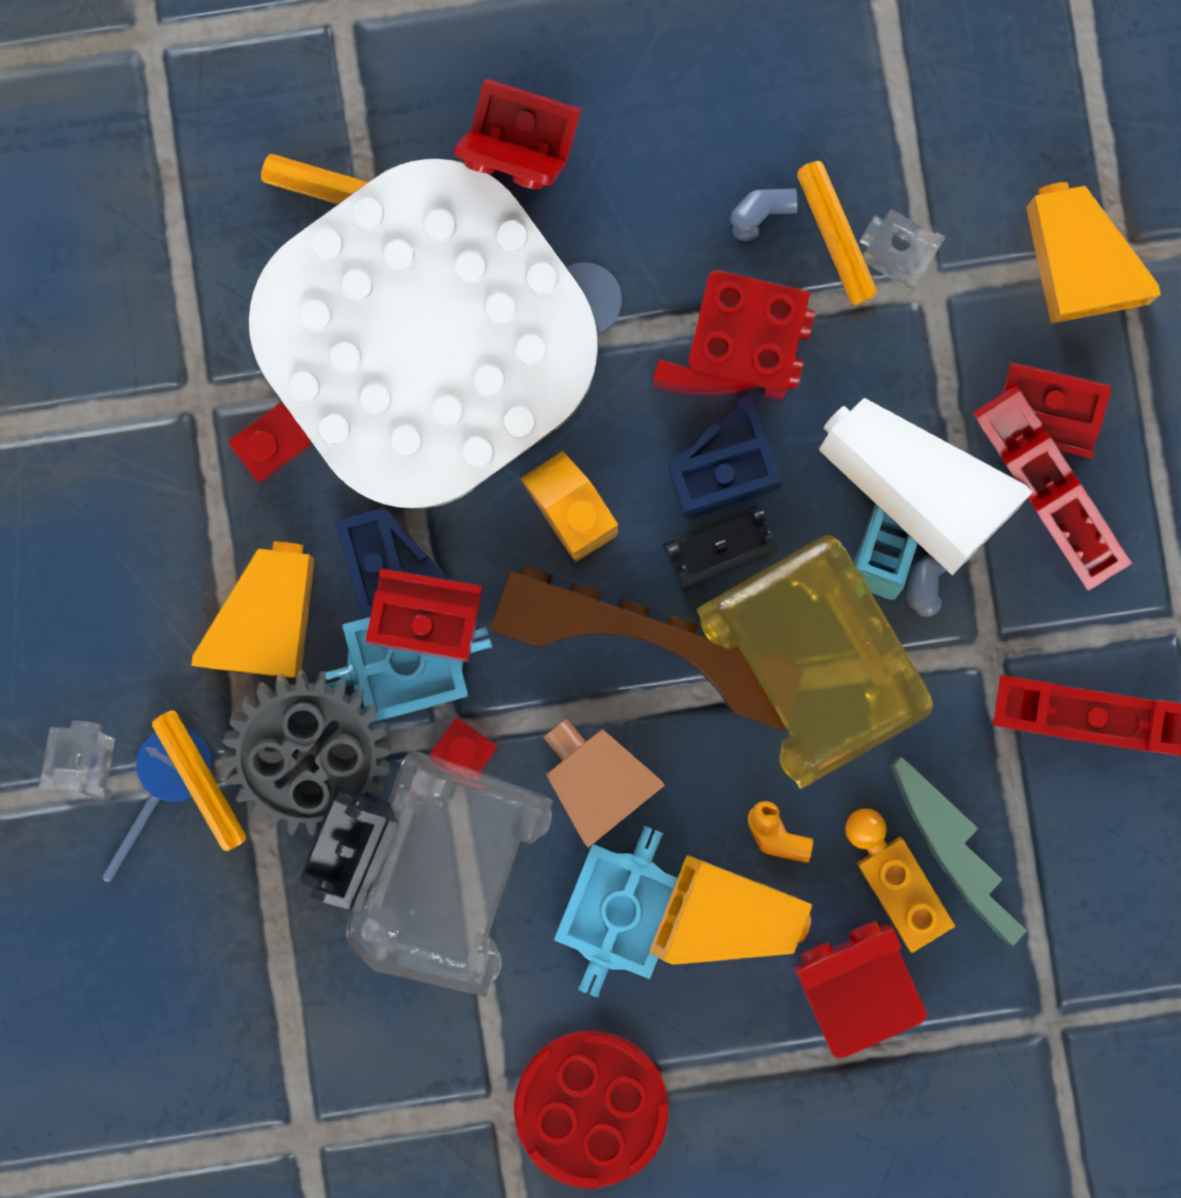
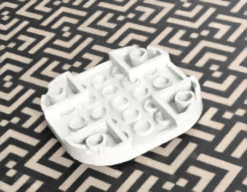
(423, 334)

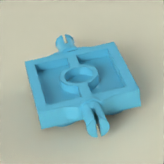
(401, 679)
(617, 910)

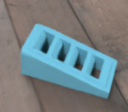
(881, 582)

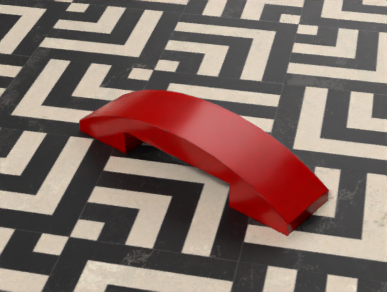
(1088, 716)

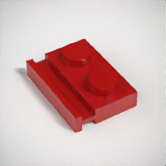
(1064, 404)
(424, 615)

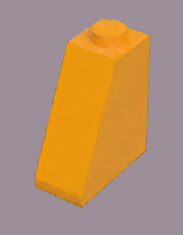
(1084, 257)
(571, 506)
(264, 616)
(727, 918)

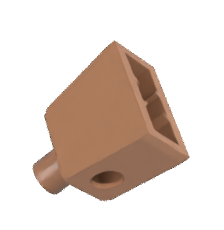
(597, 780)

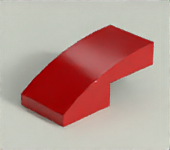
(687, 381)

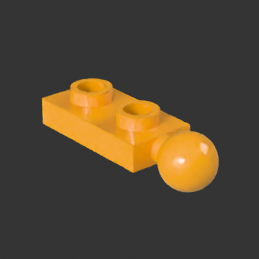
(897, 881)

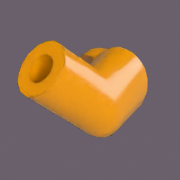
(773, 837)

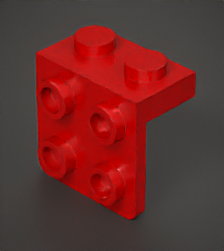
(519, 135)
(751, 332)
(860, 989)

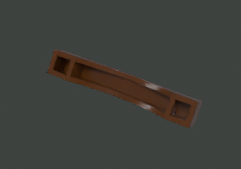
(546, 614)

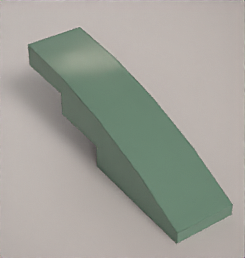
(945, 834)

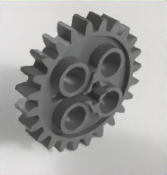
(270, 725)

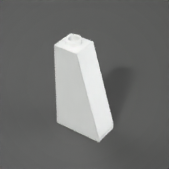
(922, 482)

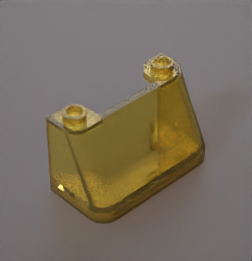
(820, 657)

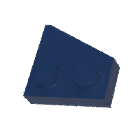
(726, 462)
(377, 542)

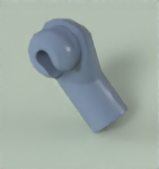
(757, 207)
(924, 586)

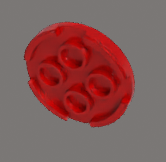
(591, 1109)

